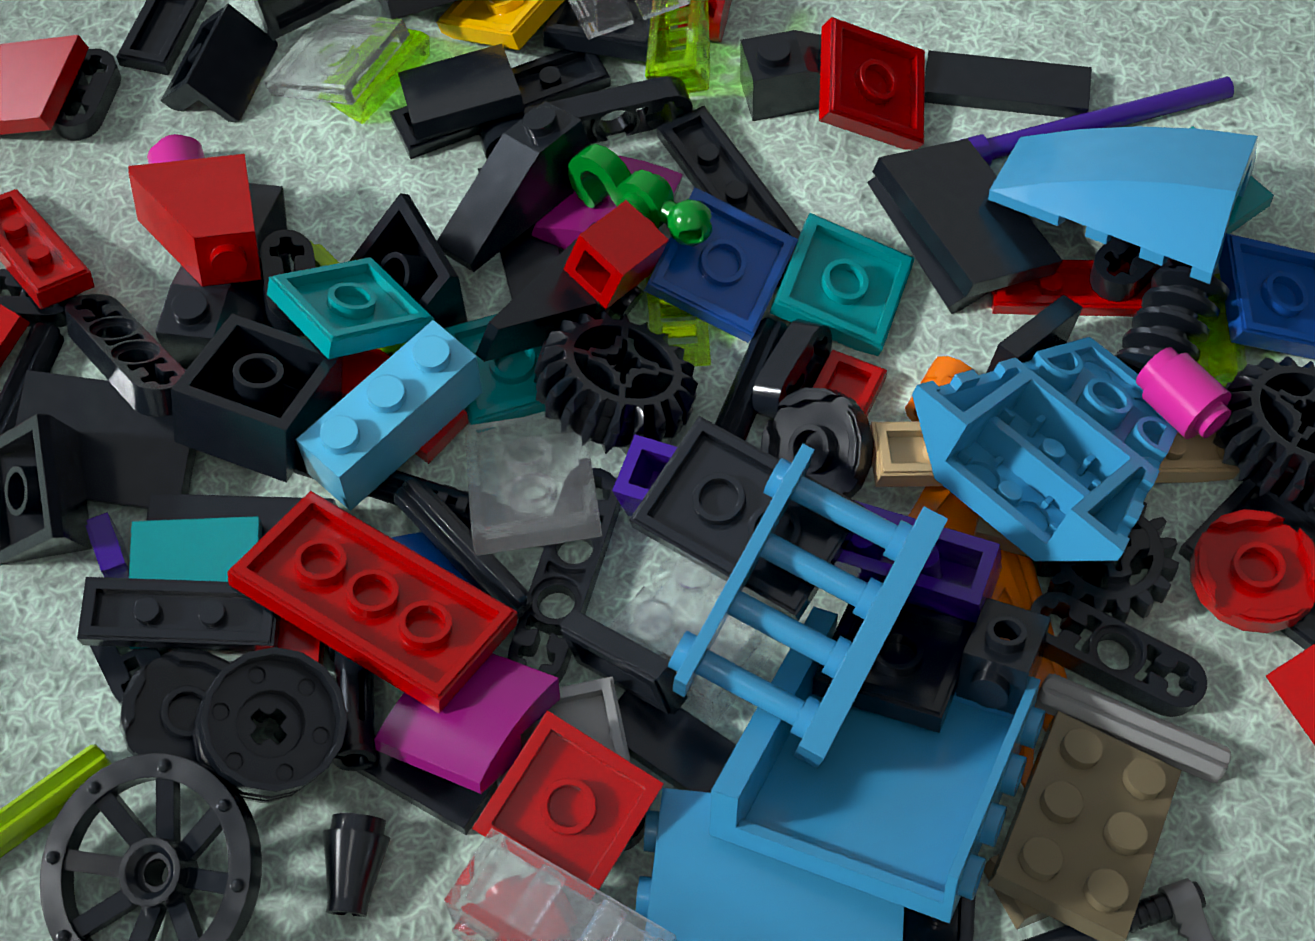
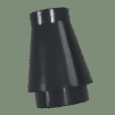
(352, 861)

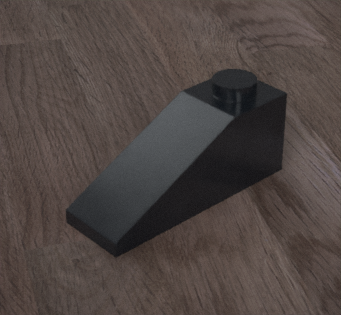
(781, 73)
(515, 186)
(542, 307)

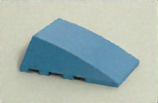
(1134, 183)
(1048, 449)

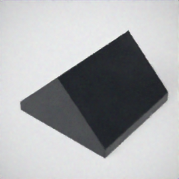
(415, 260)
(41, 491)

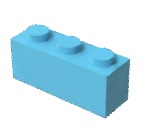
(390, 415)

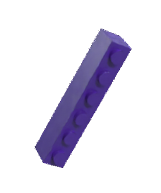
(952, 582)

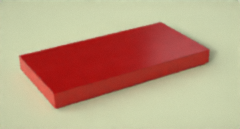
(373, 600)

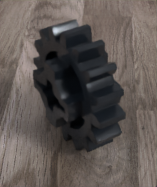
(1108, 585)

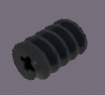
(1172, 315)

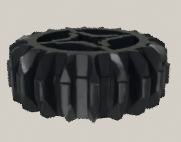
(614, 381)
(1273, 429)

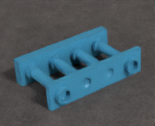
(842, 660)

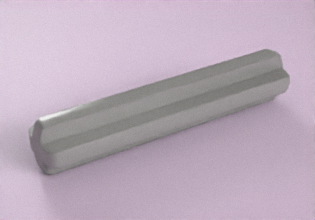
(1136, 728)

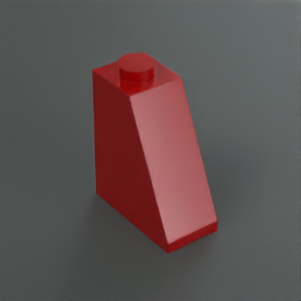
(200, 215)

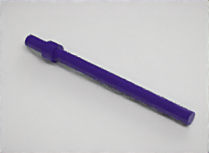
(1112, 116)

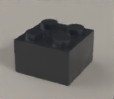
(254, 396)

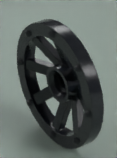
(144, 862)

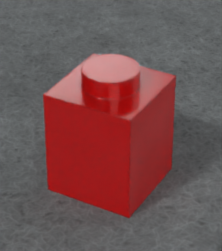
(615, 254)

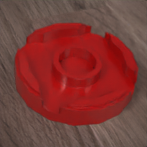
(1254, 571)

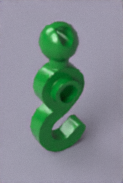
(601, 173)

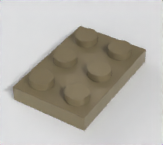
(1086, 829)

